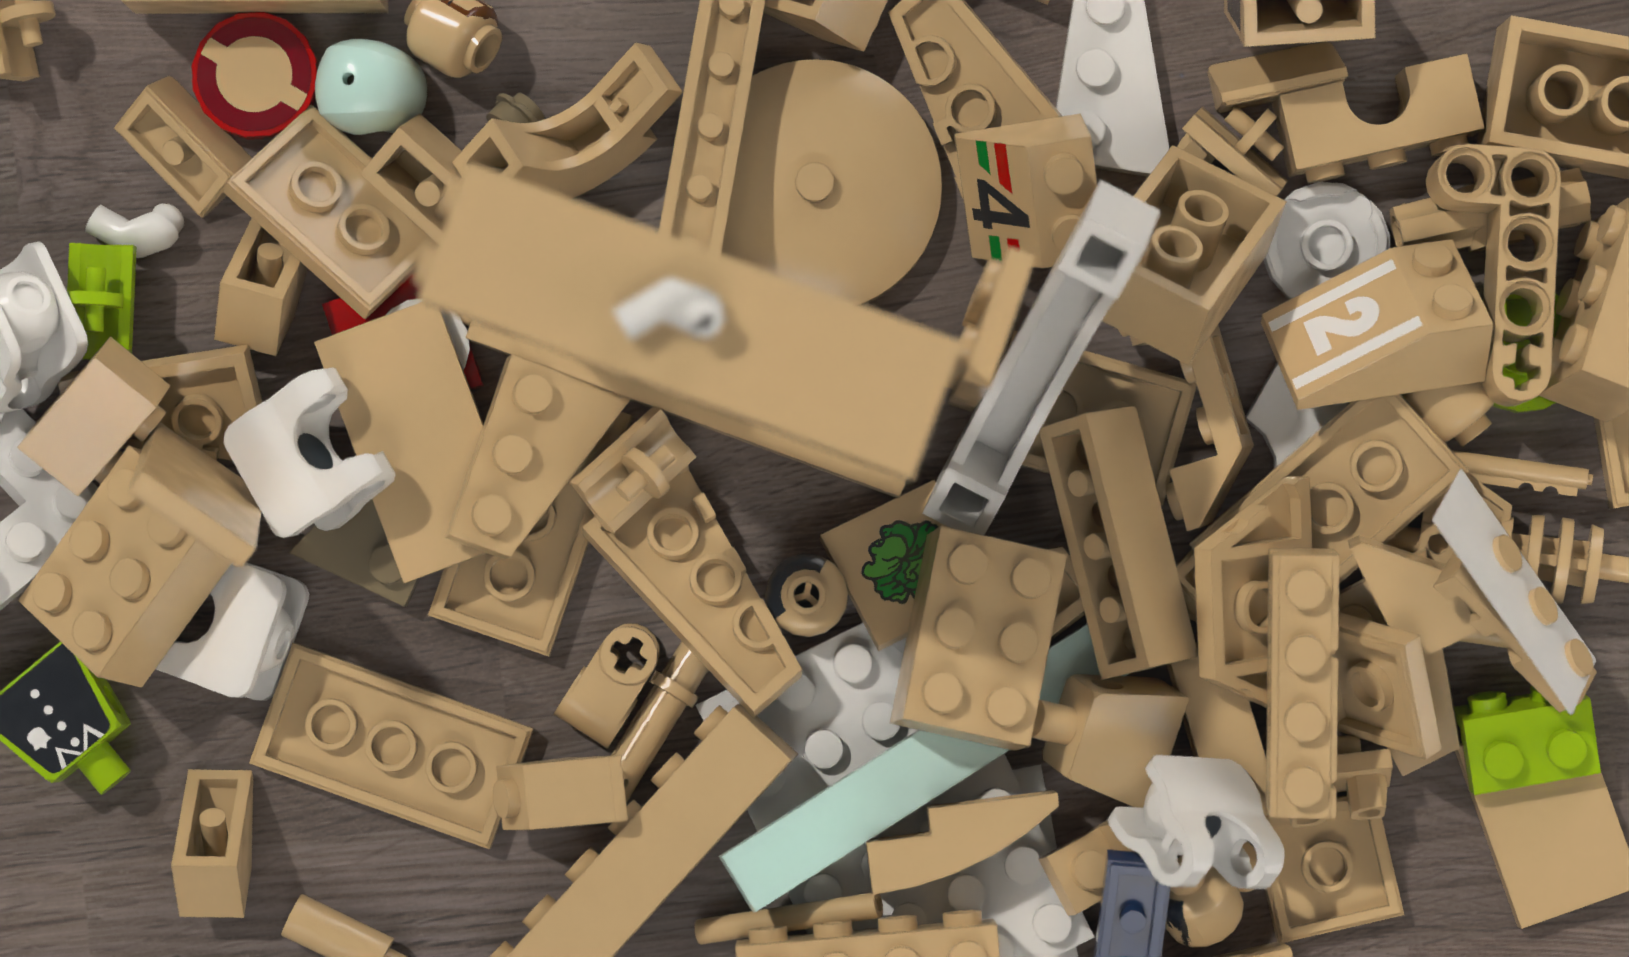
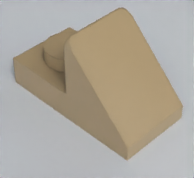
(1079, 867)

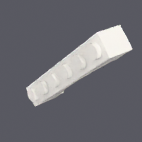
(1041, 358)

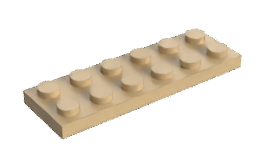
(988, 326)

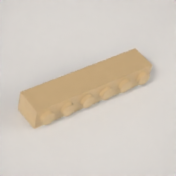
(658, 842)

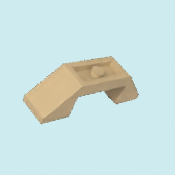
(1203, 485)

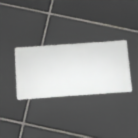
(1470, 531)

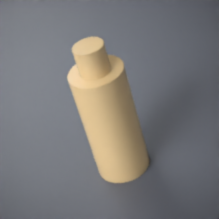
(334, 933)

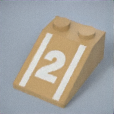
(1383, 329)

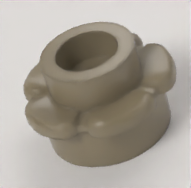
(515, 109)

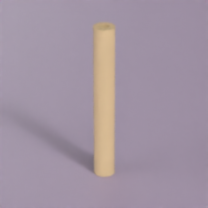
(794, 916)

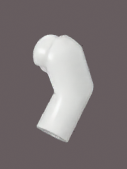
(148, 232)
(673, 303)

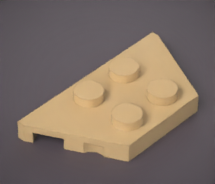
(1234, 586)

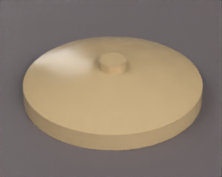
(832, 180)

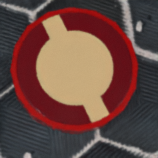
(254, 74)

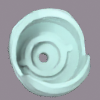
(385, 89)

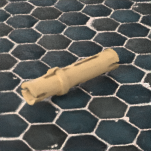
(658, 714)

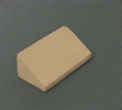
(1266, 76)
(182, 144)

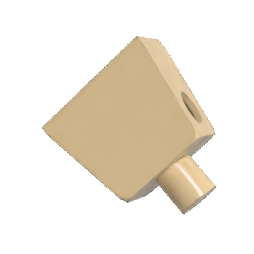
(1110, 732)

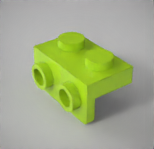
(1524, 741)

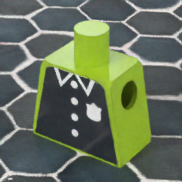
(63, 720)

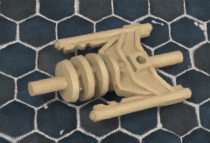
(1551, 558)

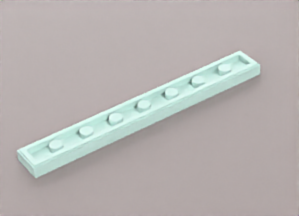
(878, 794)

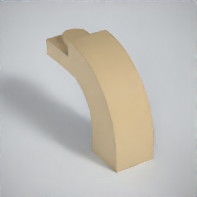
(588, 139)

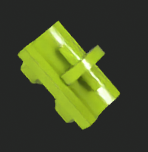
(103, 292)

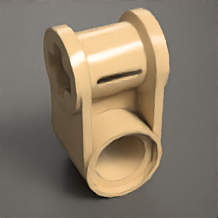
(604, 690)

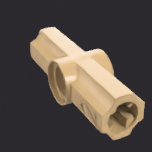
(1427, 222)

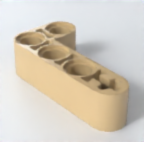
(1503, 272)

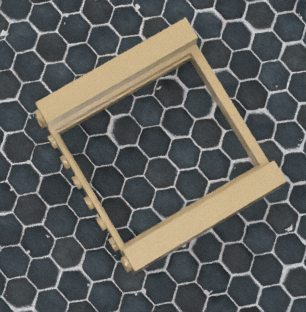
(781, 374)

